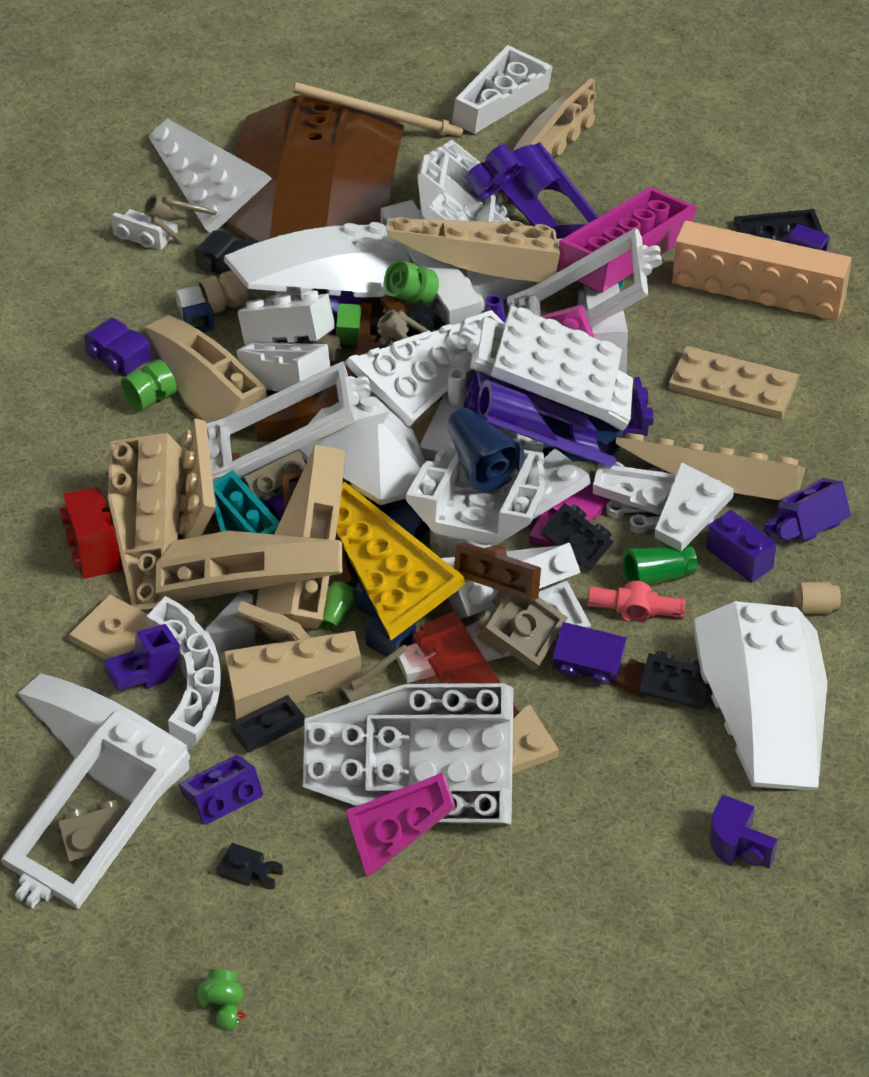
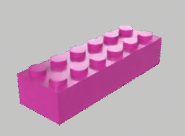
(650, 211)

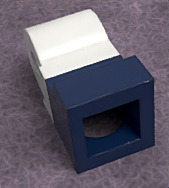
(193, 305)

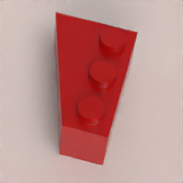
(90, 533)

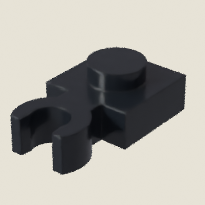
(246, 864)

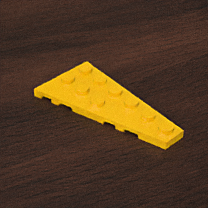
(393, 566)

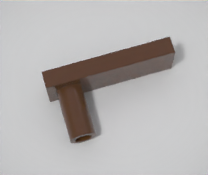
(498, 571)

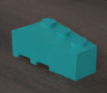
(240, 508)

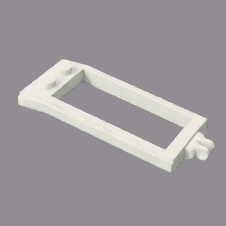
(643, 261)
(480, 342)
(349, 391)
(129, 740)

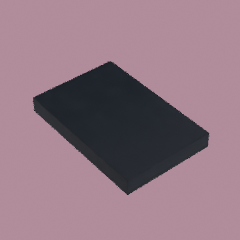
(776, 225)

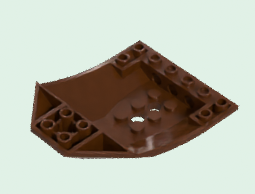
(316, 181)

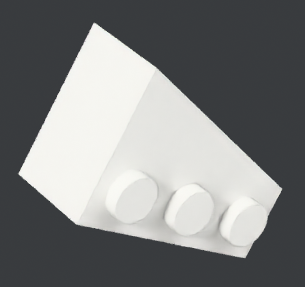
(286, 318)

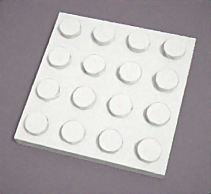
(557, 362)

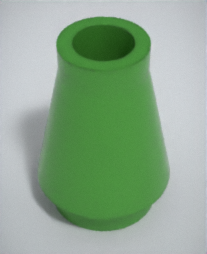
(338, 602)

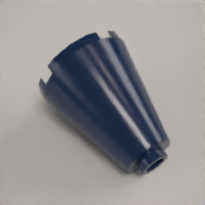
(484, 450)

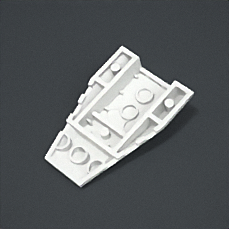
(448, 194)
(321, 258)
(459, 511)
(769, 687)

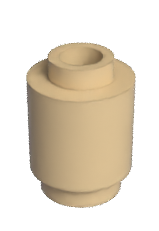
(816, 597)

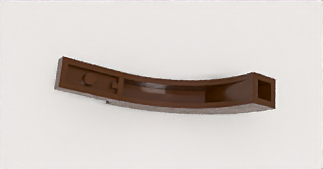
(302, 412)

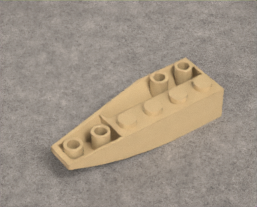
(562, 121)
(483, 246)
(205, 373)
(747, 475)
(144, 508)
(309, 514)
(242, 562)

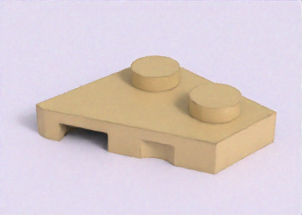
(531, 741)

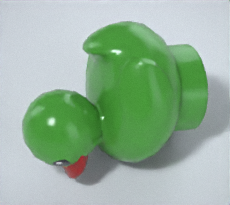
(223, 990)

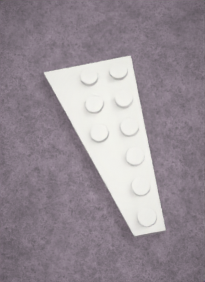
(207, 173)
(415, 369)

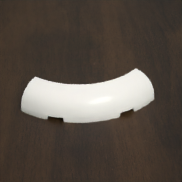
(200, 667)

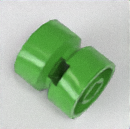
(410, 282)
(145, 387)

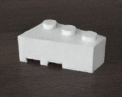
(283, 363)

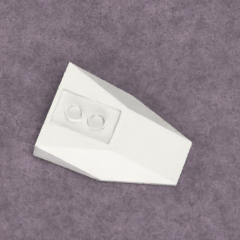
(414, 735)

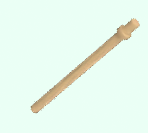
(442, 127)

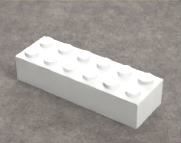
(455, 294)

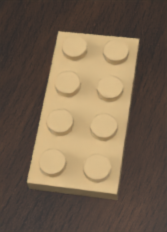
(733, 382)
(197, 488)

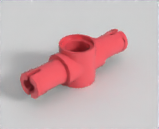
(636, 602)

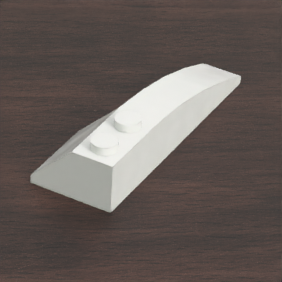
(75, 715)

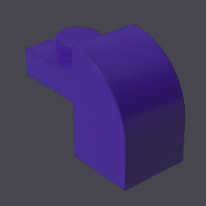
(150, 662)
(733, 835)

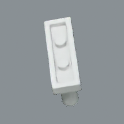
(437, 434)

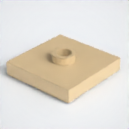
(271, 623)
(110, 628)

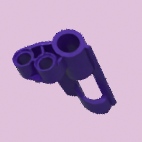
(522, 177)
(518, 412)

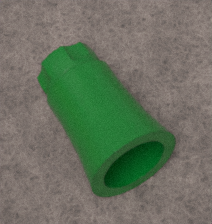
(658, 564)

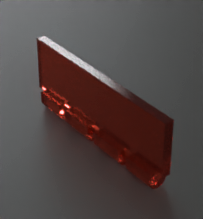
(455, 653)

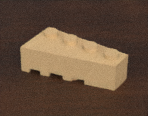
(291, 668)

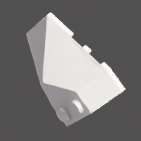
(379, 449)

